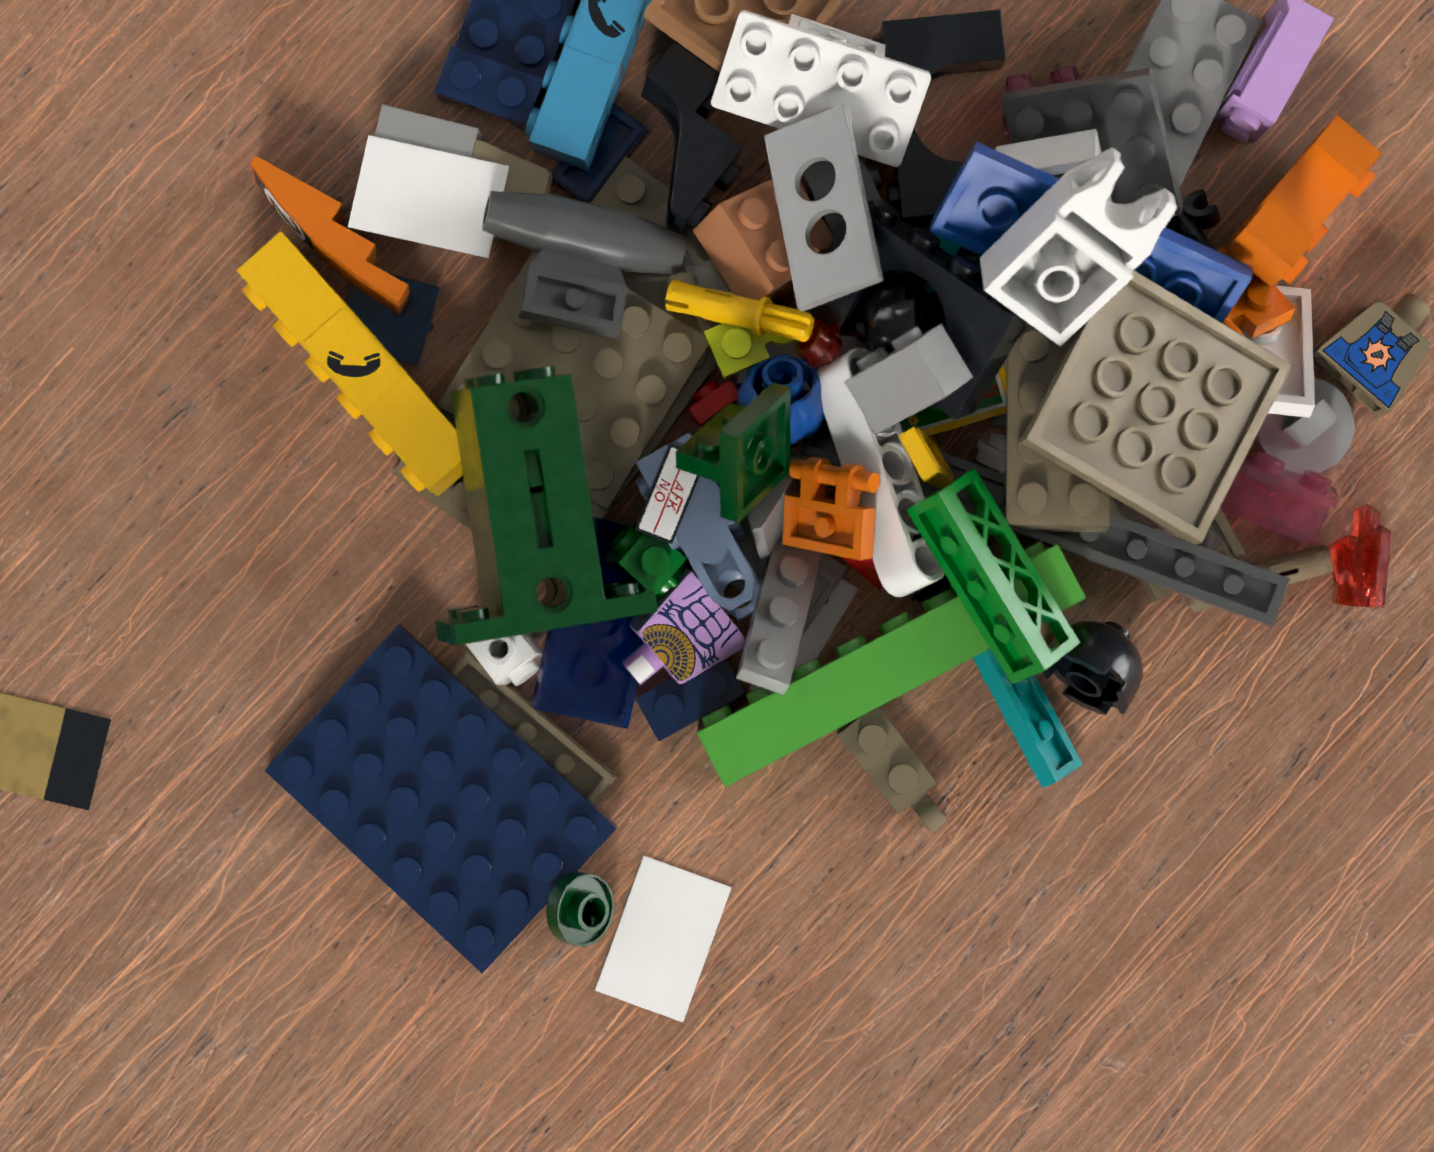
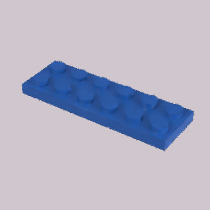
(997, 190)

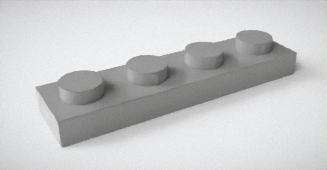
(779, 617)

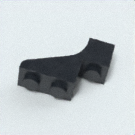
(703, 154)

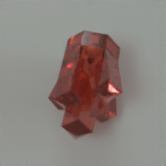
(1362, 561)

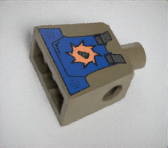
(1377, 352)

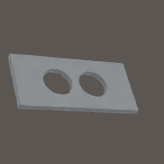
(856, 261)

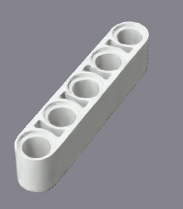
(899, 550)

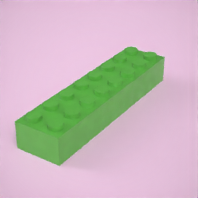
(863, 676)

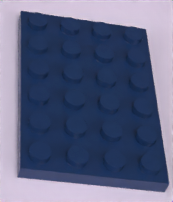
(440, 798)

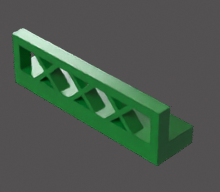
(987, 582)

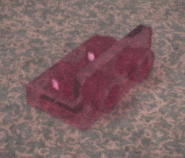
(1280, 498)

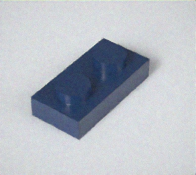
(677, 705)

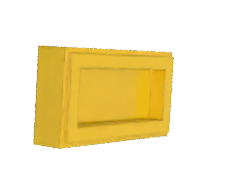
(926, 457)

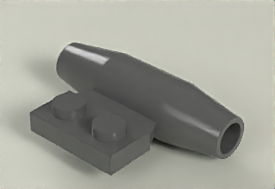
(580, 256)

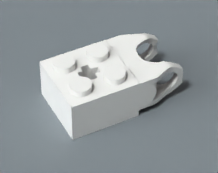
(1074, 248)

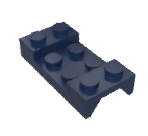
(504, 56)

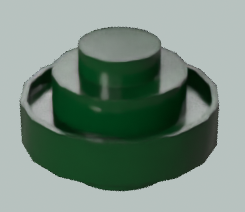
(580, 909)

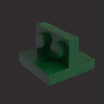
(743, 450)

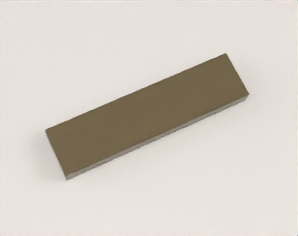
(538, 729)

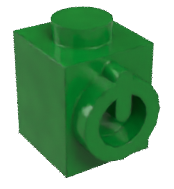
(645, 561)

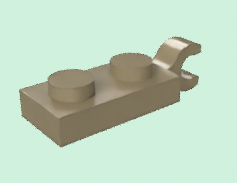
(892, 766)

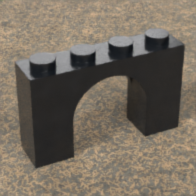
(943, 48)
(974, 320)

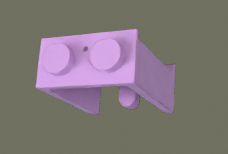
(1272, 69)

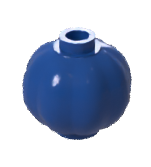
(784, 369)

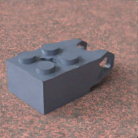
(708, 539)

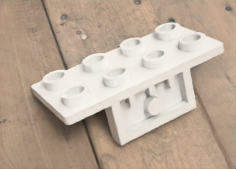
(805, 67)

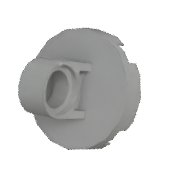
(1313, 441)

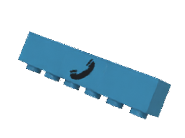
(585, 80)

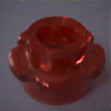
(822, 345)

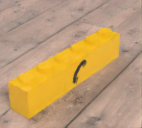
(356, 362)

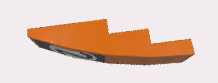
(318, 223)

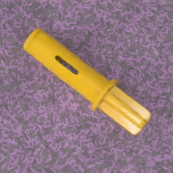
(739, 311)

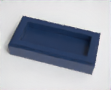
(618, 140)

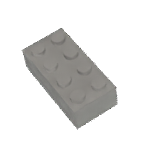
(1193, 59)

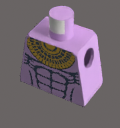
(684, 635)

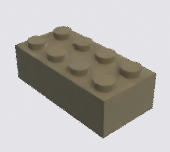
(1037, 490)

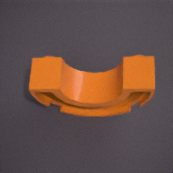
(1294, 209)

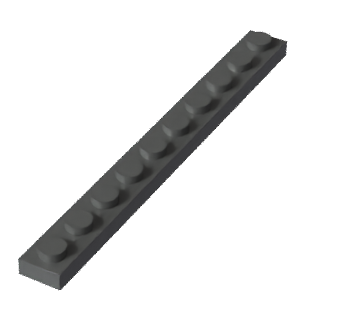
(1129, 549)

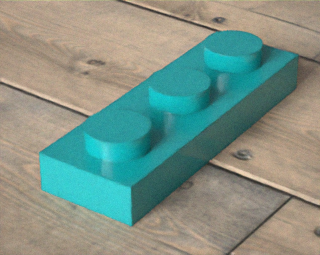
(1031, 722)

